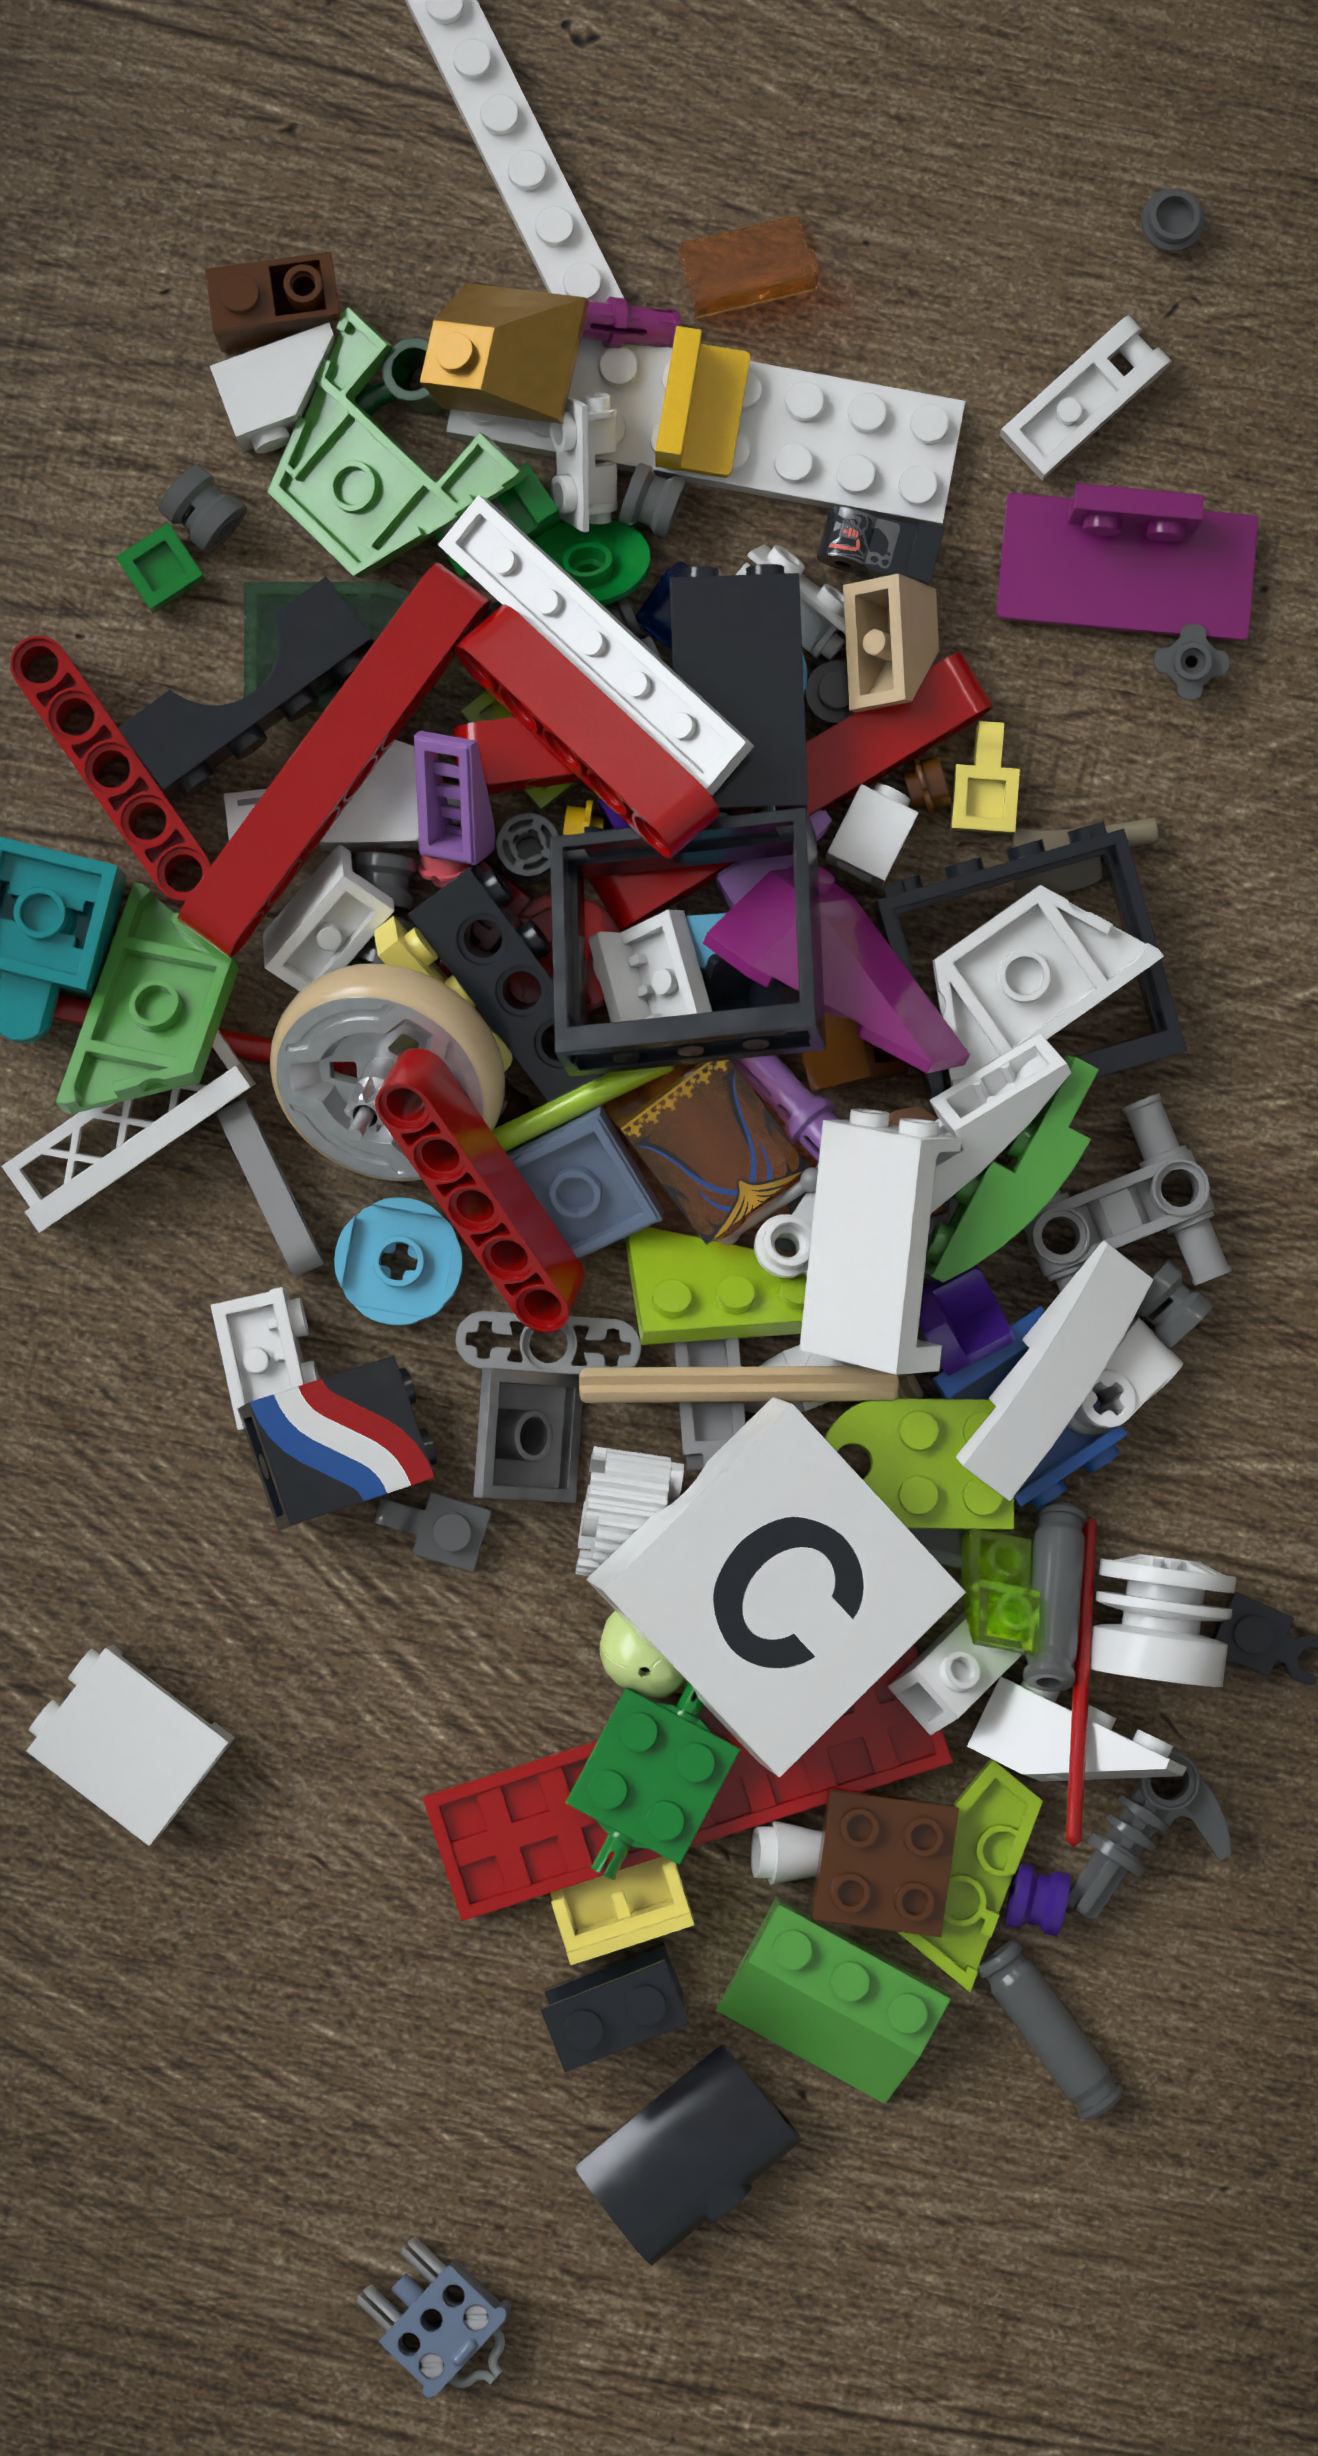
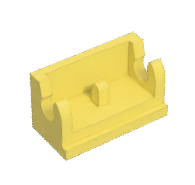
(621, 1912)

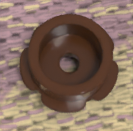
(927, 785)

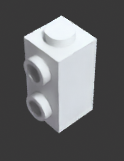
(949, 1677)

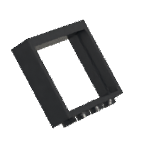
(1031, 860)
(697, 1036)

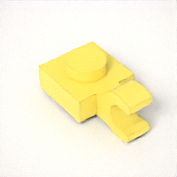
(985, 792)

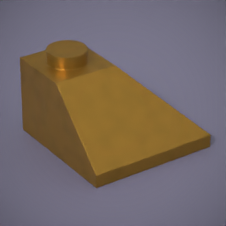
(505, 352)

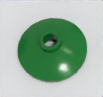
(604, 561)

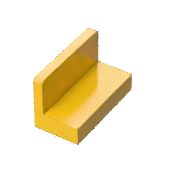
(701, 406)

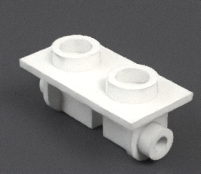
(583, 488)
(820, 607)

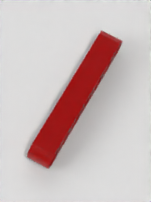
(333, 760)
(838, 762)

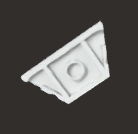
(1031, 974)

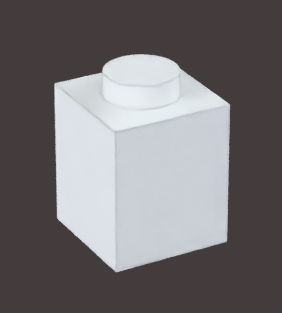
(872, 834)

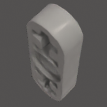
(270, 1187)
(500, 1356)

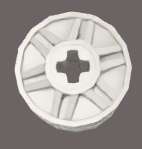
(1162, 1621)

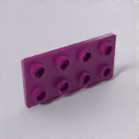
(1127, 562)

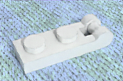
(1083, 398)

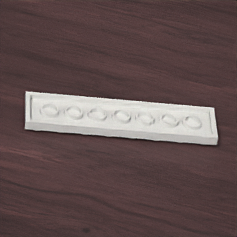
(796, 440)

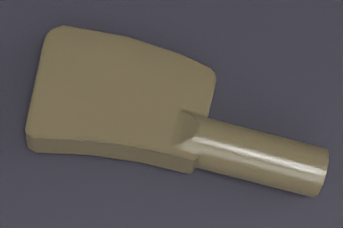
(1081, 873)

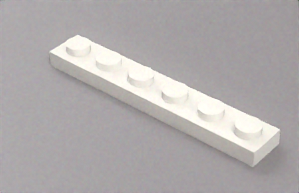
(514, 148)
(596, 643)

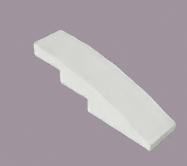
(993, 1110)
(1058, 1370)

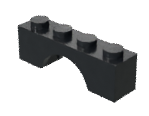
(188, 739)

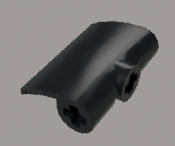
(687, 2155)

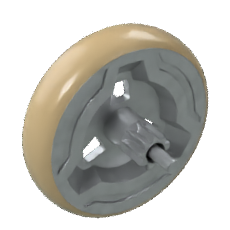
(369, 1019)

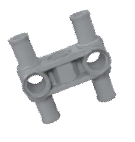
(1135, 1206)

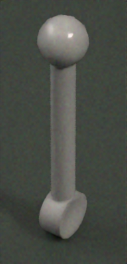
(807, 1183)

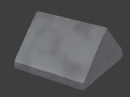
(528, 1436)

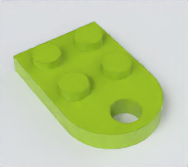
(915, 1461)

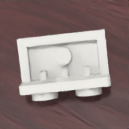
(650, 969)
(262, 1346)

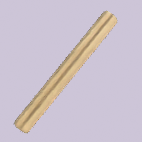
(735, 1384)

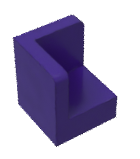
(963, 1319)

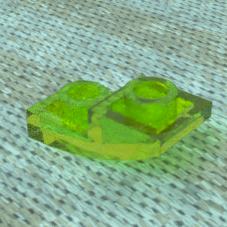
(998, 1594)

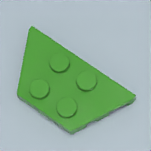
(149, 1011)

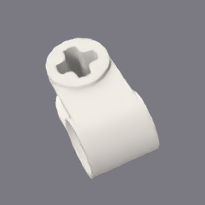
(1130, 1378)

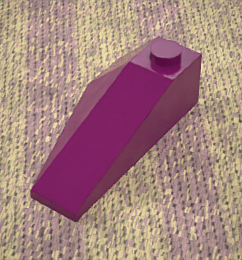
(859, 968)

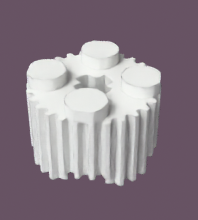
(620, 1499)

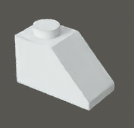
(272, 387)

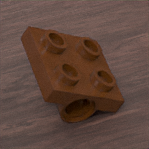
(884, 1862)

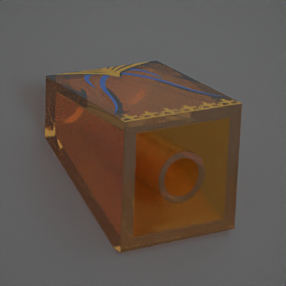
(707, 1144)

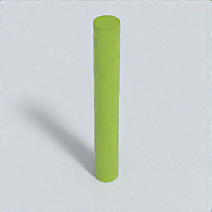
(573, 1105)

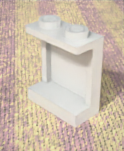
(127, 1743)

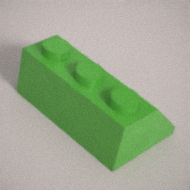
(833, 2001)

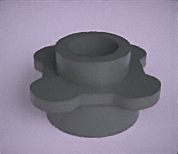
(1209, 661)

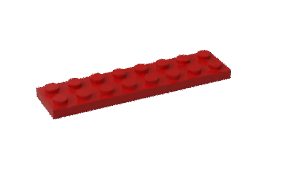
(519, 1839)

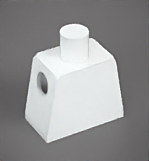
(383, 809)

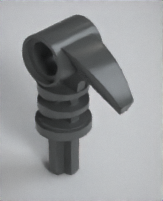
(1132, 1829)

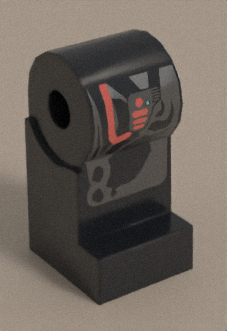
(878, 545)

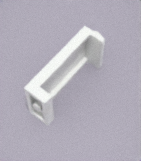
(872, 1242)

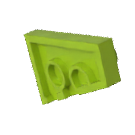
(707, 1290)
(988, 1846)

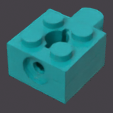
(53, 932)

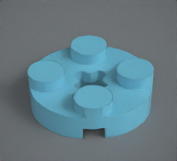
(378, 1231)

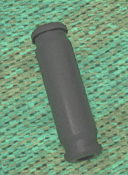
(1058, 1577)
(1050, 2030)

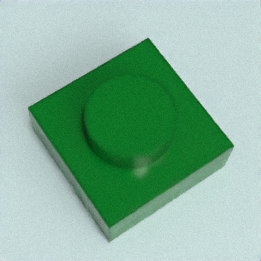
(160, 568)

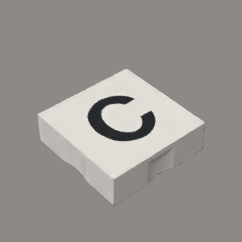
(777, 1585)

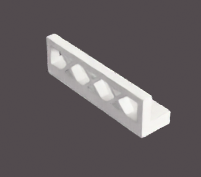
(129, 1153)

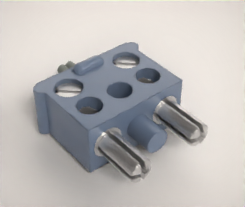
(446, 2345)

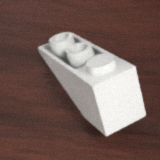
(1033, 1733)

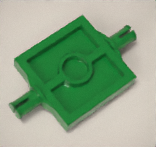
(652, 1777)

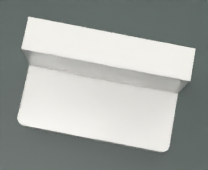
(324, 922)

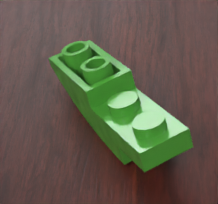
(1008, 1198)

